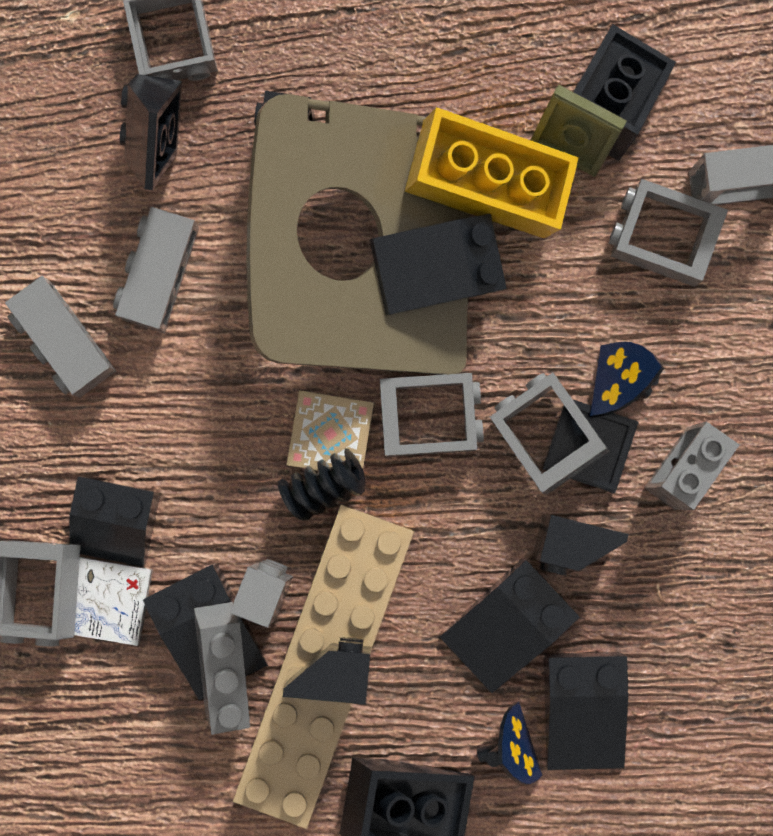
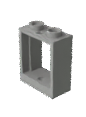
(193, 69)
(733, 176)
(704, 245)
(471, 397)
(701, 457)
(568, 466)
(64, 594)

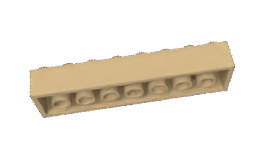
(343, 601)

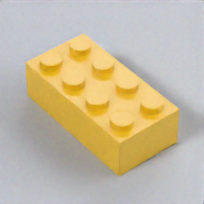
(491, 173)

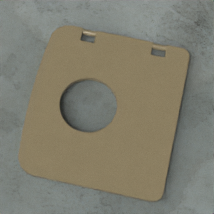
(327, 321)

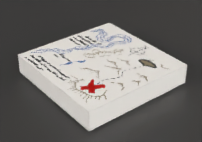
(111, 601)

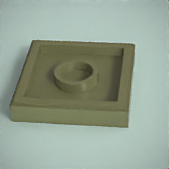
(578, 129)

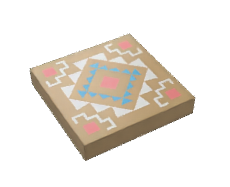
(327, 427)

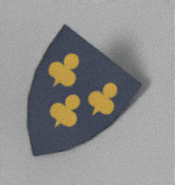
(623, 376)
(514, 749)

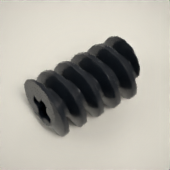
(325, 488)

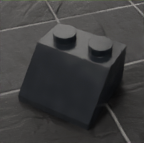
(112, 520)
(572, 544)
(334, 674)

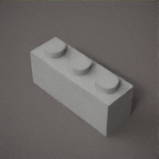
(156, 269)
(59, 338)
(262, 592)
(222, 668)

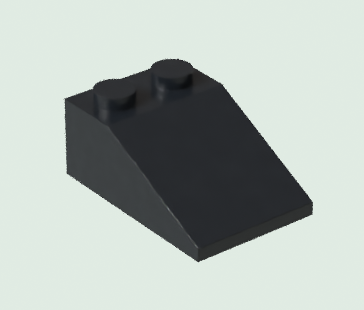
(625, 80)
(150, 126)
(438, 264)
(175, 621)
(509, 625)
(586, 710)
(405, 800)

